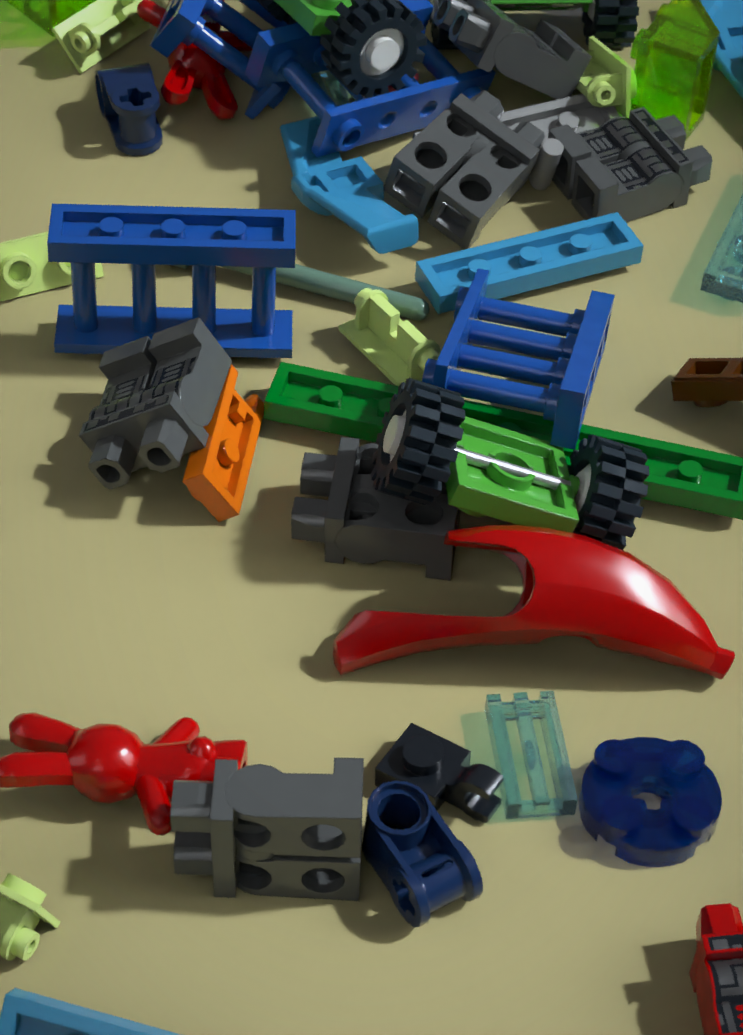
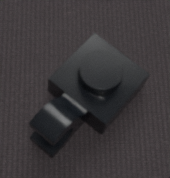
(441, 772)

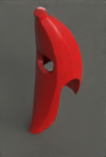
(567, 590)

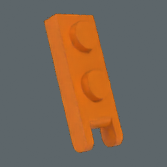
(222, 468)

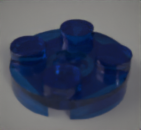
(658, 767)

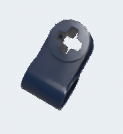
(129, 105)
(422, 863)

